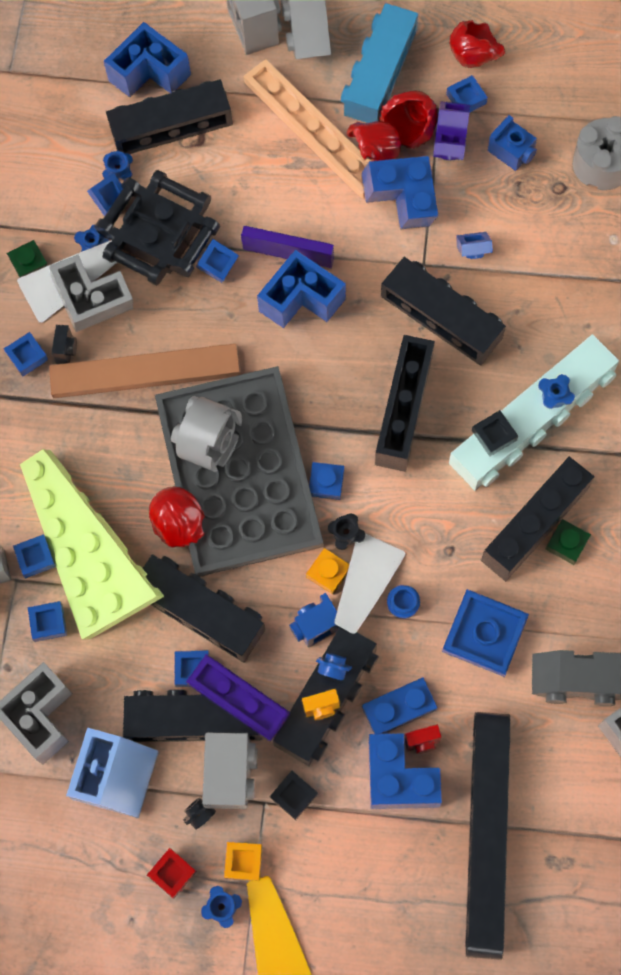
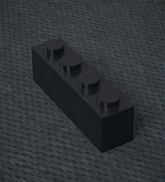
(170, 117)
(443, 310)
(404, 403)
(537, 518)
(202, 610)
(176, 718)
(305, 736)

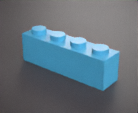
(380, 63)

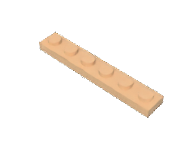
(308, 124)

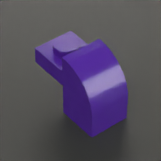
(451, 131)

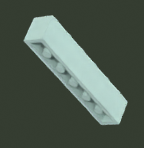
(585, 366)

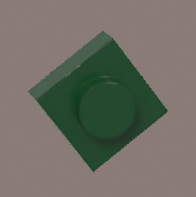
(27, 259)
(568, 542)

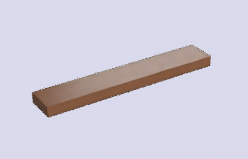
(144, 370)

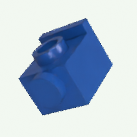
(512, 144)
(315, 622)

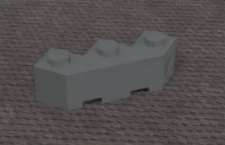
(566, 675)

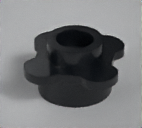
(342, 523)
(197, 814)

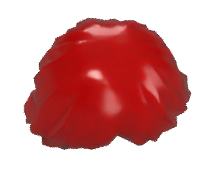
(474, 44)
(413, 116)
(376, 140)
(176, 517)

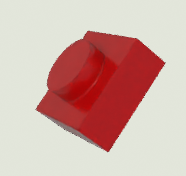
(423, 739)
(171, 873)

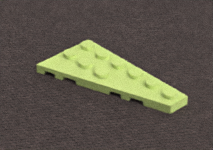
(89, 556)

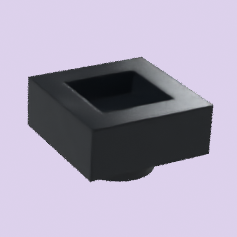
(63, 344)
(494, 433)
(293, 795)

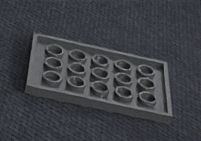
(261, 497)

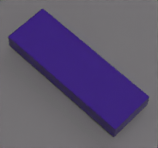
(283, 245)
(238, 697)

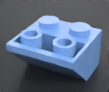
(112, 773)

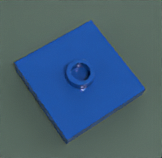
(485, 633)

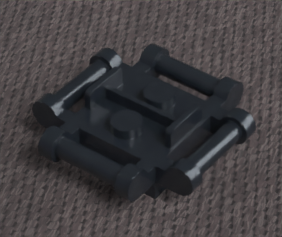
(157, 228)

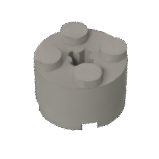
(599, 154)
(207, 433)

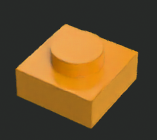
(328, 571)
(321, 704)
(243, 861)

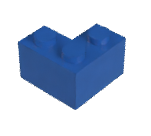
(146, 57)
(408, 183)
(301, 284)
(393, 784)

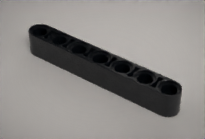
(488, 836)

